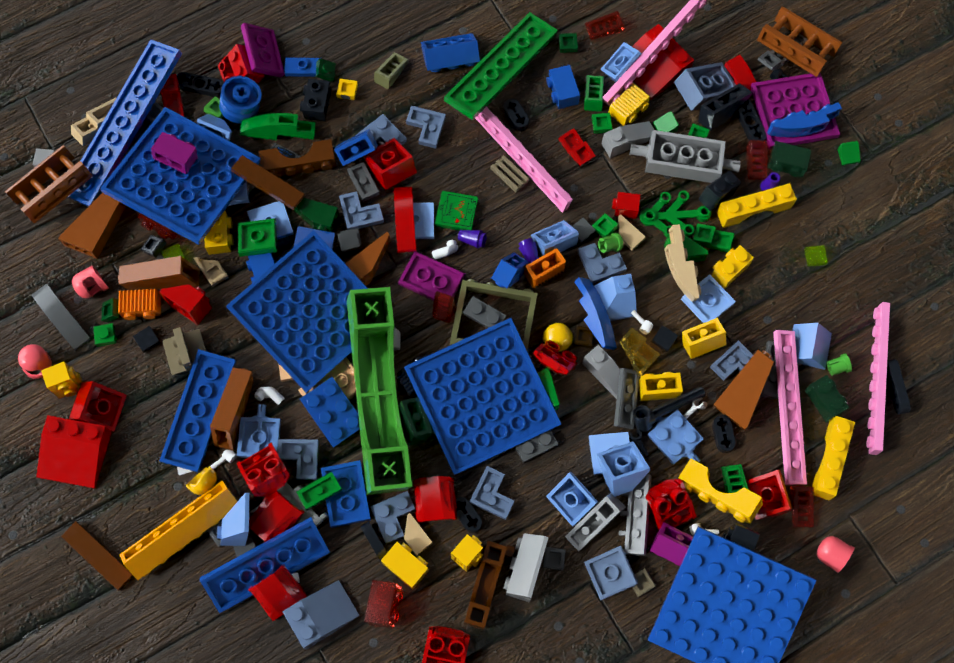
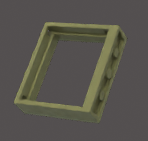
(492, 289)

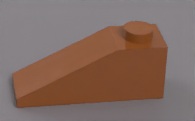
(368, 260)

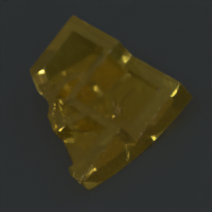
(638, 352)

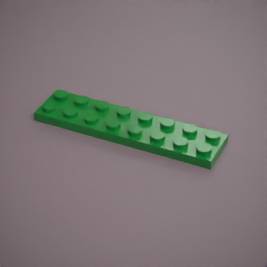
(500, 66)

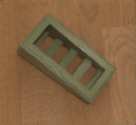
(385, 79)

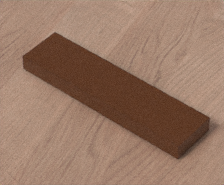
(267, 182)
(97, 556)

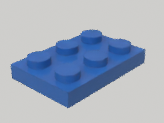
(331, 411)
(351, 503)

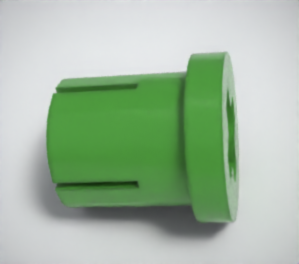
(611, 243)
(839, 365)

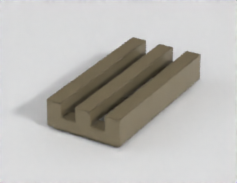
(499, 163)

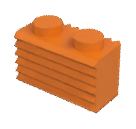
(544, 268)
(139, 304)

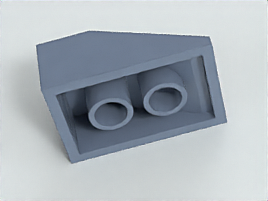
(703, 84)
(320, 614)

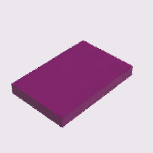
(262, 50)
(427, 276)

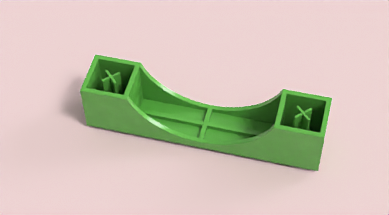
(374, 374)

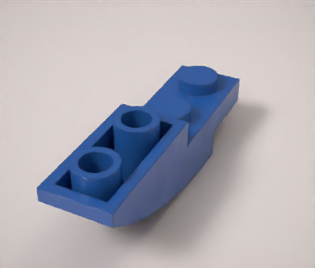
(801, 124)

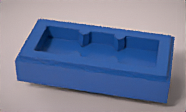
(300, 67)

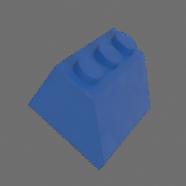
(450, 52)

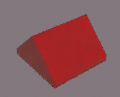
(773, 494)

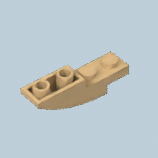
(683, 271)

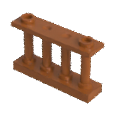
(794, 51)
(55, 192)

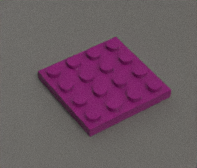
(792, 94)

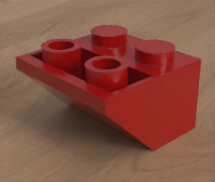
(237, 64)

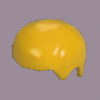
(560, 334)
(203, 481)

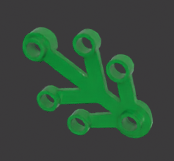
(672, 214)

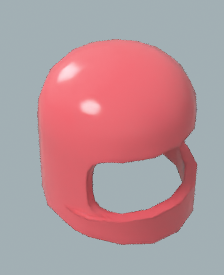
(87, 278)
(34, 358)
(834, 553)

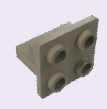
(182, 350)

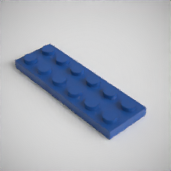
(191, 425)
(293, 548)

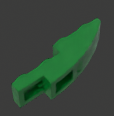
(274, 124)

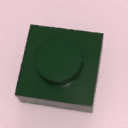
(568, 42)
(325, 69)
(110, 310)

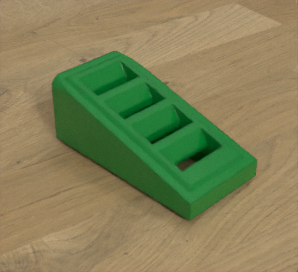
(595, 102)
(547, 381)
(728, 486)

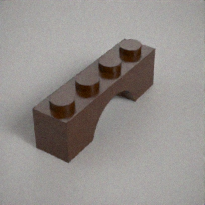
(319, 157)
(485, 585)

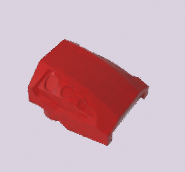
(549, 356)
(264, 471)
(435, 499)
(670, 503)
(274, 516)
(278, 592)
(445, 645)

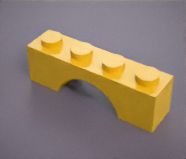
(773, 199)
(830, 471)
(742, 504)

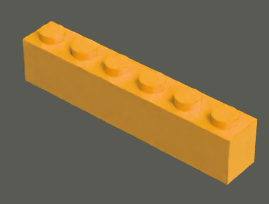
(178, 531)

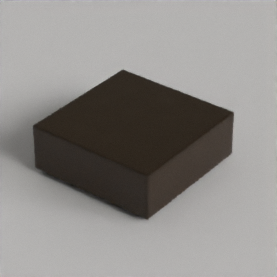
(583, 337)

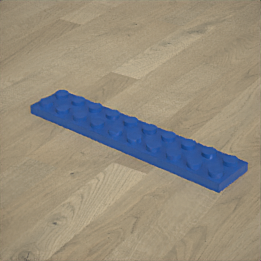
(125, 117)

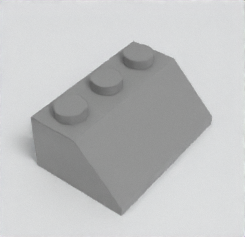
(525, 566)

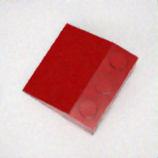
(665, 68)
(72, 451)

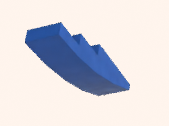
(597, 318)

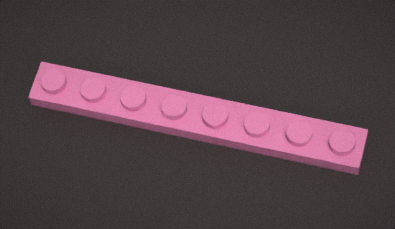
(650, 54)
(524, 159)
(878, 384)
(790, 408)

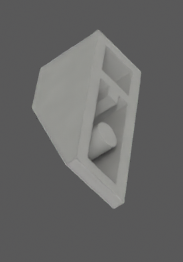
(620, 138)
(603, 369)
(595, 521)

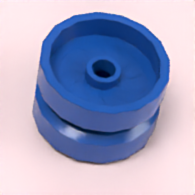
(239, 99)

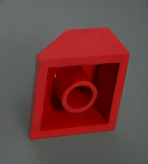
(390, 163)
(187, 301)
(98, 405)

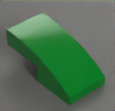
(713, 238)

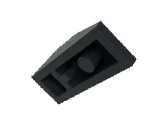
(722, 107)

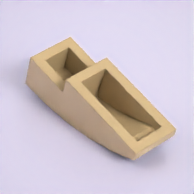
(86, 128)

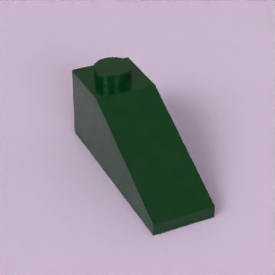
(318, 214)

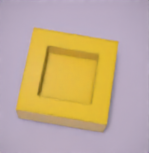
(347, 89)

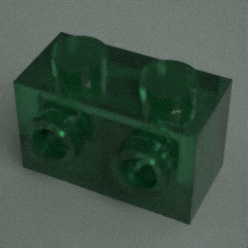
(789, 159)
(827, 398)
(414, 421)

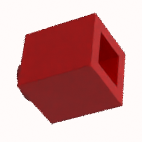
(626, 204)

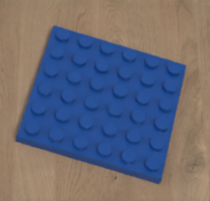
(174, 199)
(301, 310)
(482, 396)
(730, 604)

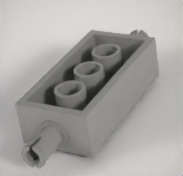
(685, 156)

